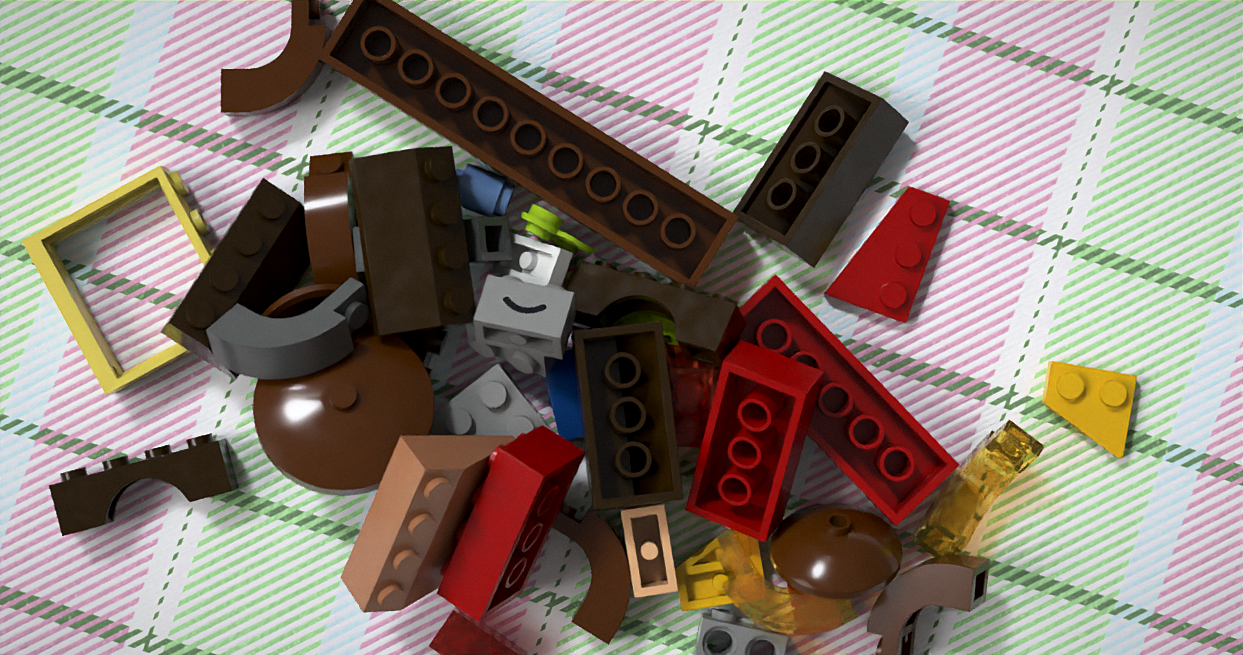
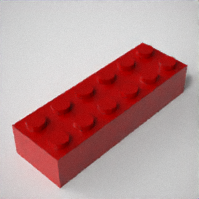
(854, 414)

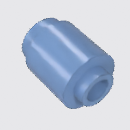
(484, 191)

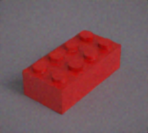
(753, 440)
(509, 521)

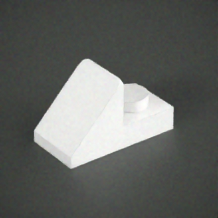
(534, 262)

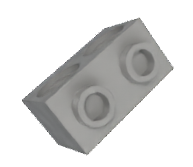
(741, 633)

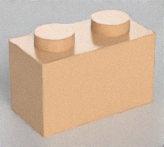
(649, 549)

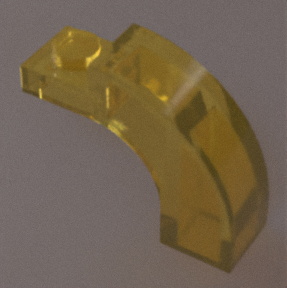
(974, 488)
(775, 606)

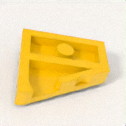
(1092, 402)
(702, 575)

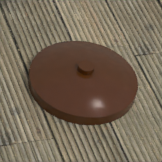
(344, 421)

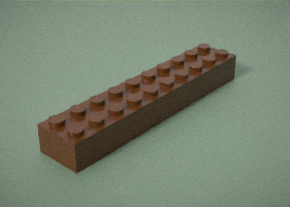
(528, 138)

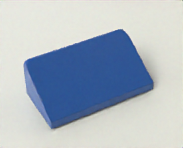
(564, 397)

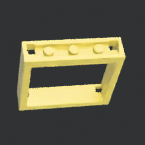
(66, 295)

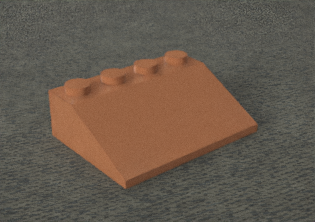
(416, 518)

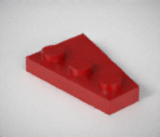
(893, 258)

